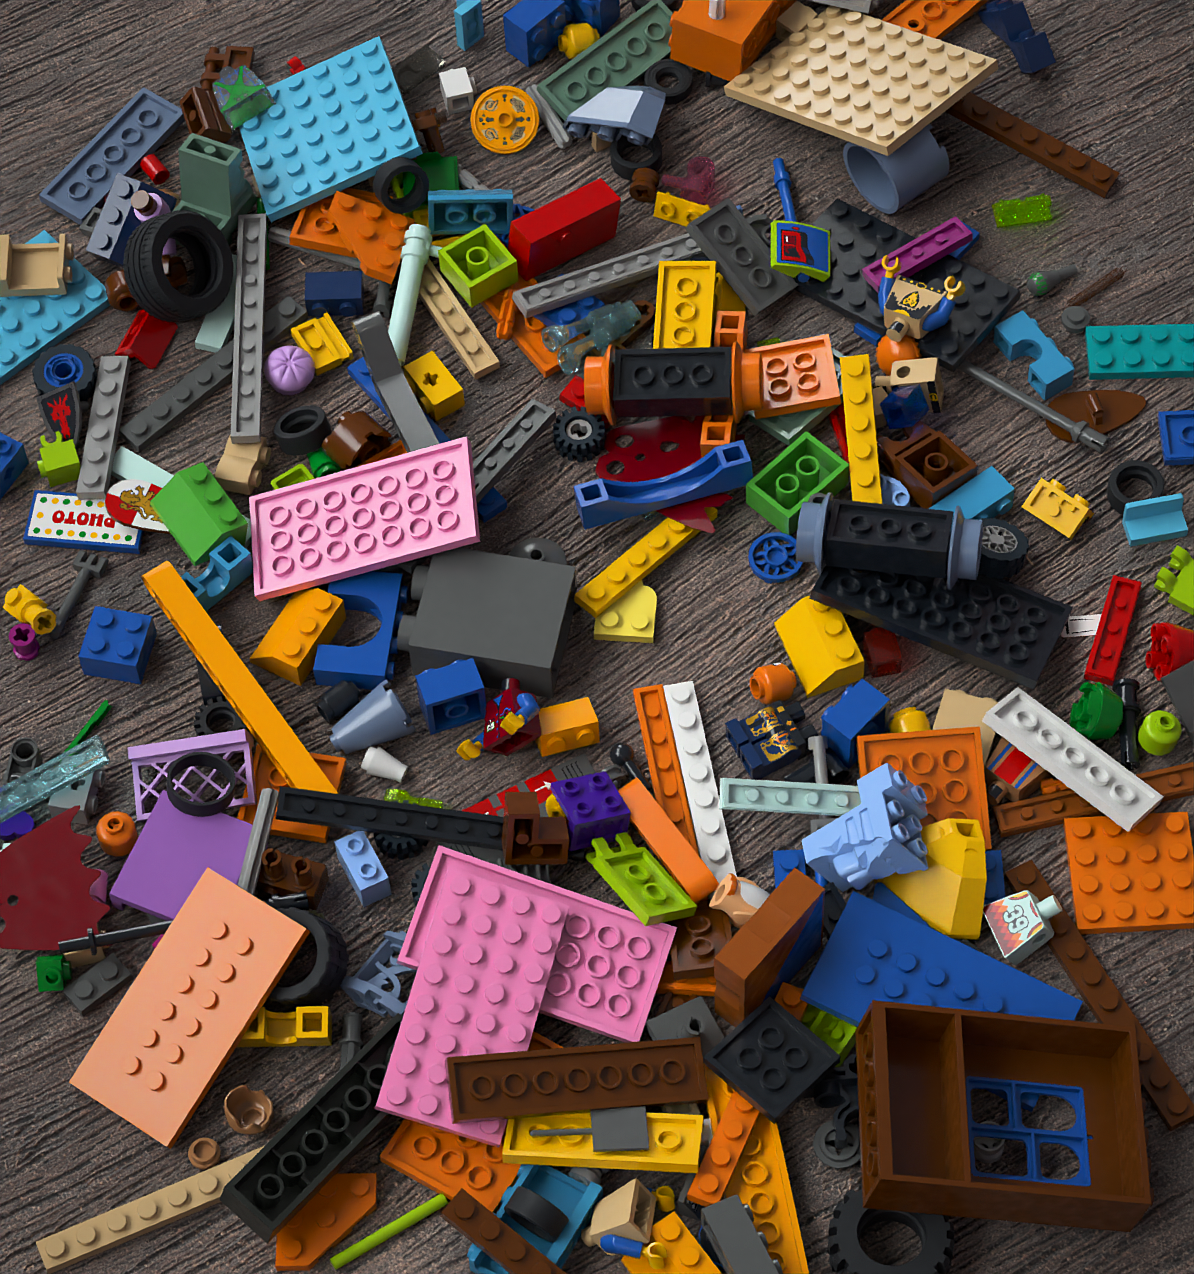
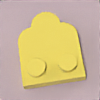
(630, 617)

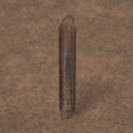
(1095, 292)

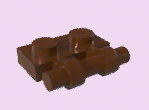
(234, 57)

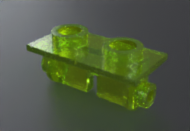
(1021, 212)

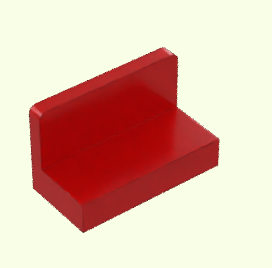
(147, 339)

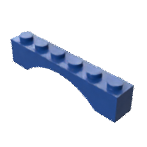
(611, 501)

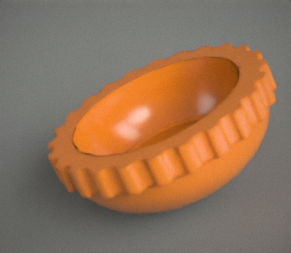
(891, 351)

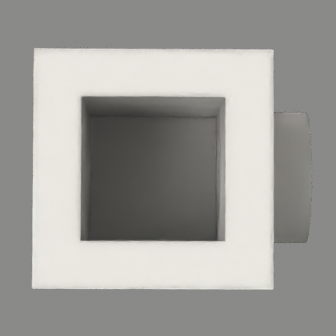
(457, 90)

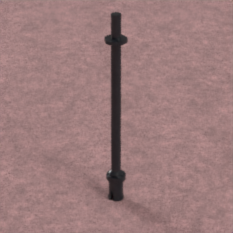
(92, 941)

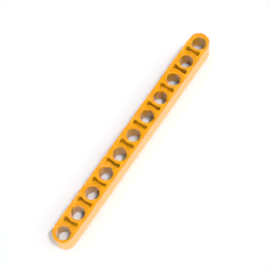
(234, 680)

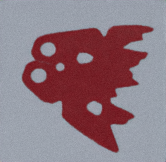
(657, 464)

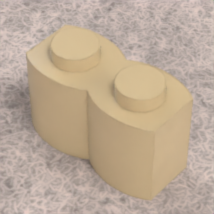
(242, 465)

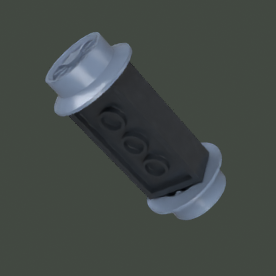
(889, 539)

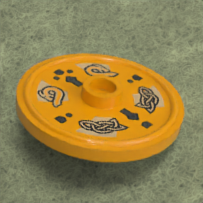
(504, 120)

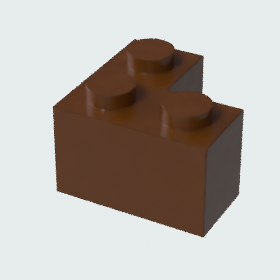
(530, 837)

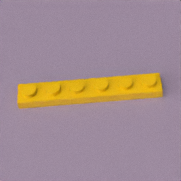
(861, 429)
(636, 564)

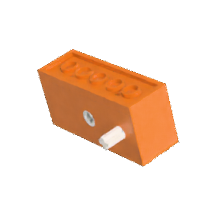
(723, 33)

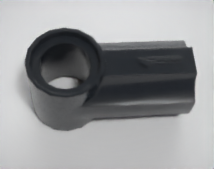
(836, 770)

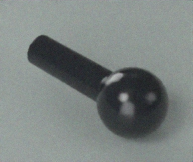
(623, 755)

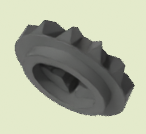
(826, 1135)

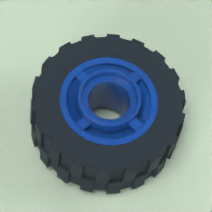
(65, 361)

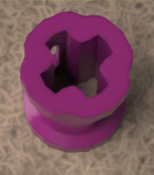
(24, 642)

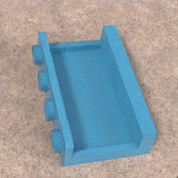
(566, 1194)

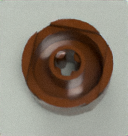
(355, 439)

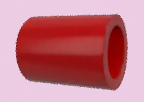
(154, 169)

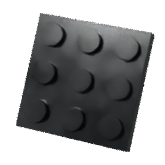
(771, 1059)

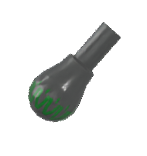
(1043, 282)

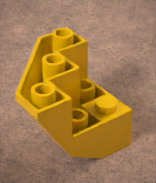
(954, 885)

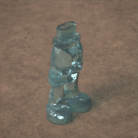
(605, 324)

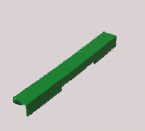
(94, 720)

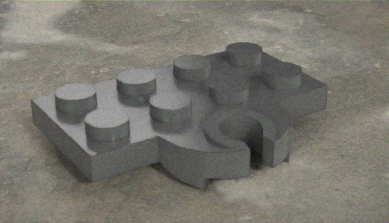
(742, 254)

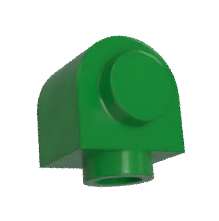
(53, 972)

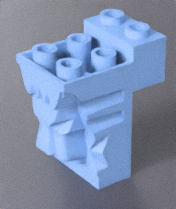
(873, 837)

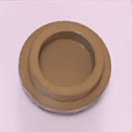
(204, 1153)

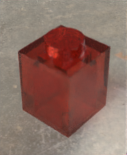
(882, 652)

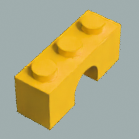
(299, 1028)

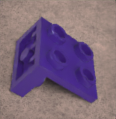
(592, 808)

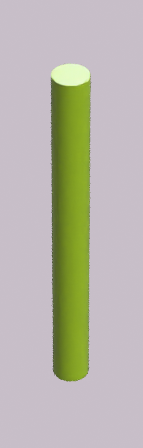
(388, 1231)

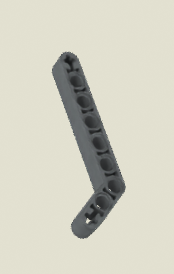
(391, 383)

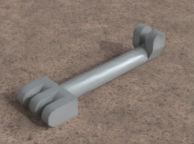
(818, 745)

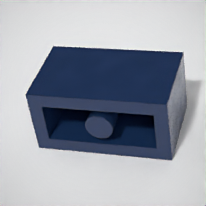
(334, 293)

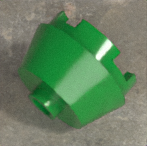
(1097, 712)

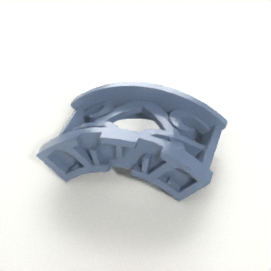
(368, 983)

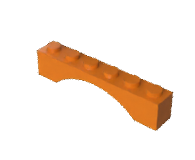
(721, 429)

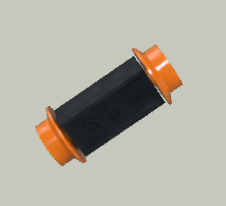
(673, 382)

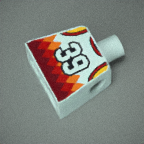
(1021, 923)

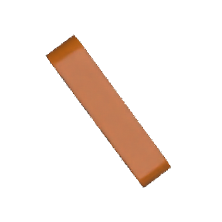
(667, 842)

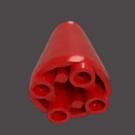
(1170, 648)

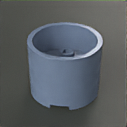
(900, 177)

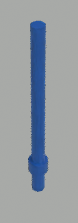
(783, 183)

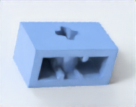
(363, 868)

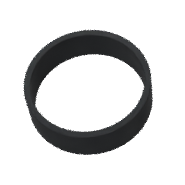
(201, 759)

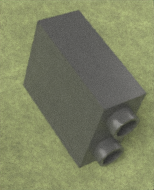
(493, 609)

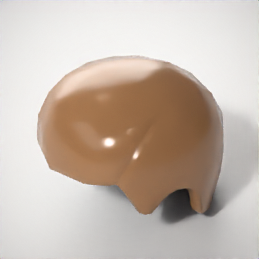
(248, 1110)

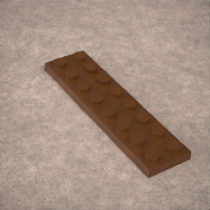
(575, 1079)

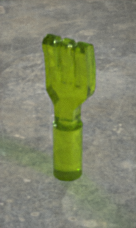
(400, 795)

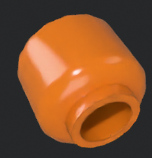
(772, 683)
(116, 833)

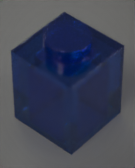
(904, 406)

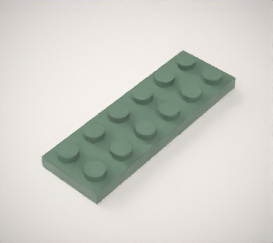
(611, 61)

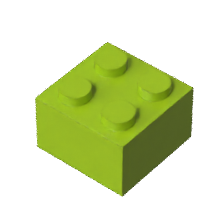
(478, 265)

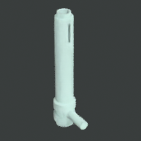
(413, 257)

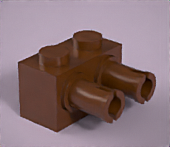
(290, 875)

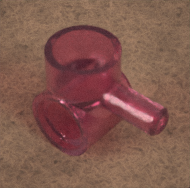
(698, 182)

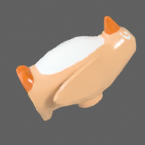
(738, 898)

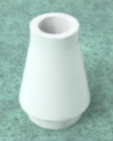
(382, 764)

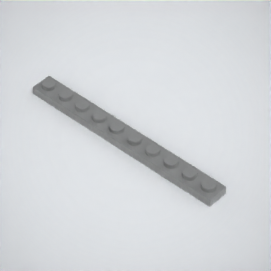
(249, 329)

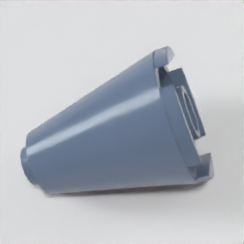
(372, 721)

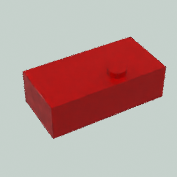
(564, 228)

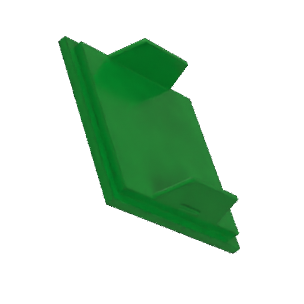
(440, 171)

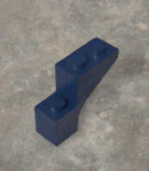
(1011, 23)

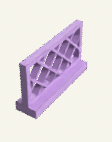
(169, 751)

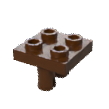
(428, 123)

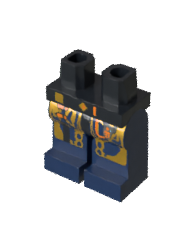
(770, 738)

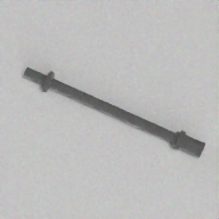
(1079, 430)

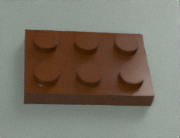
(698, 941)

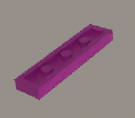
(921, 251)

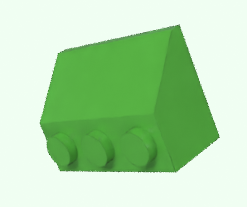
(198, 513)

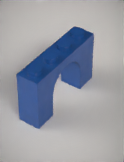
(372, 662)

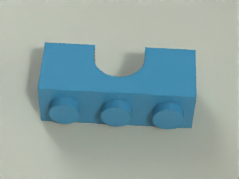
(1023, 337)
(227, 568)

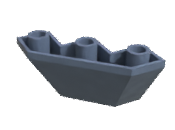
(618, 112)

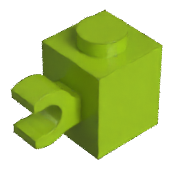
(58, 461)

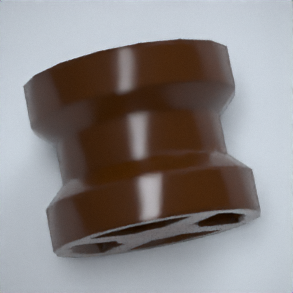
(644, 184)

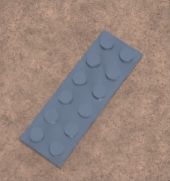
(116, 149)

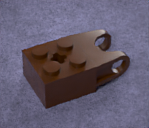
(926, 463)

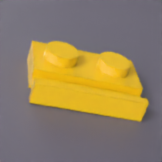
(322, 342)

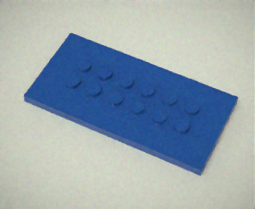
(899, 960)

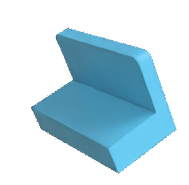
(468, 23)
(1154, 520)

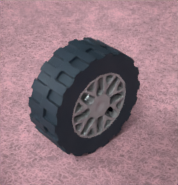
(1002, 549)

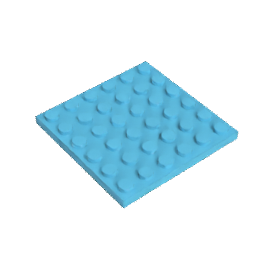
(328, 129)

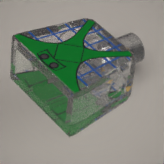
(240, 95)

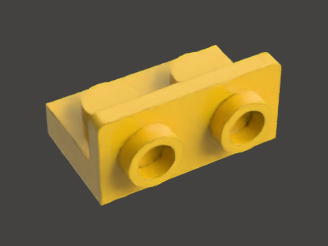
(1057, 508)

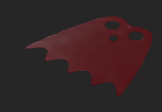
(50, 887)

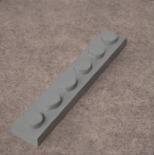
(103, 427)

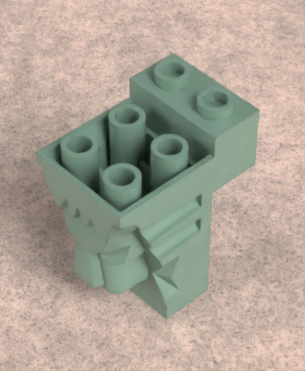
(214, 183)

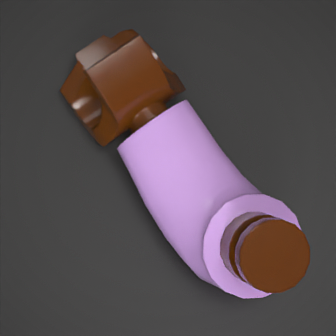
(150, 205)

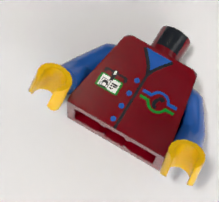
(509, 723)

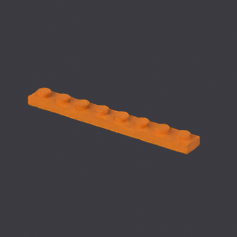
(735, 1127)

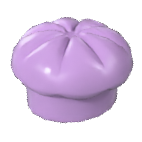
(289, 369)

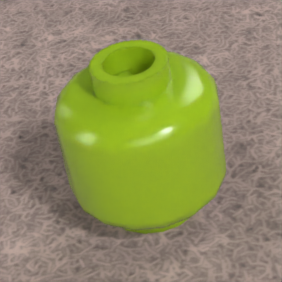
(1159, 733)

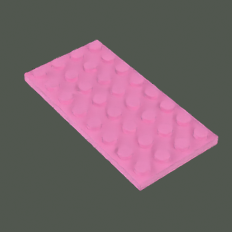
(363, 519)
(604, 958)
(471, 994)

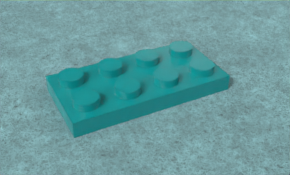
(1140, 351)

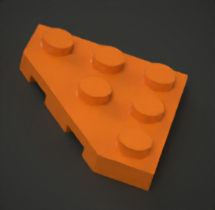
(370, 233)
(325, 1220)

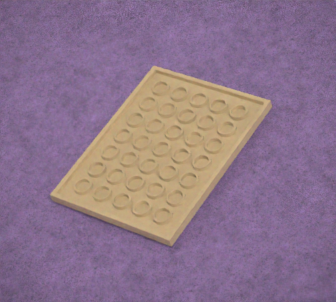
(861, 79)

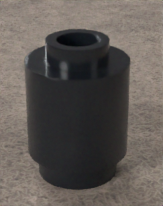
(338, 700)

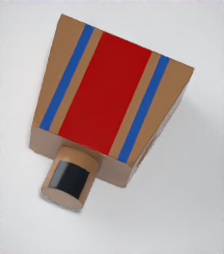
(1011, 774)

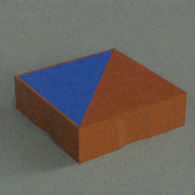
(769, 947)

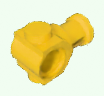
(30, 609)

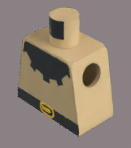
(913, 372)

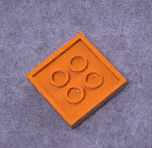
(316, 232)
(797, 376)
(268, 776)

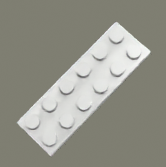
(1072, 759)

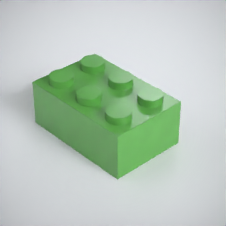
(792, 478)

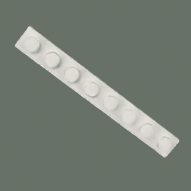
(699, 780)

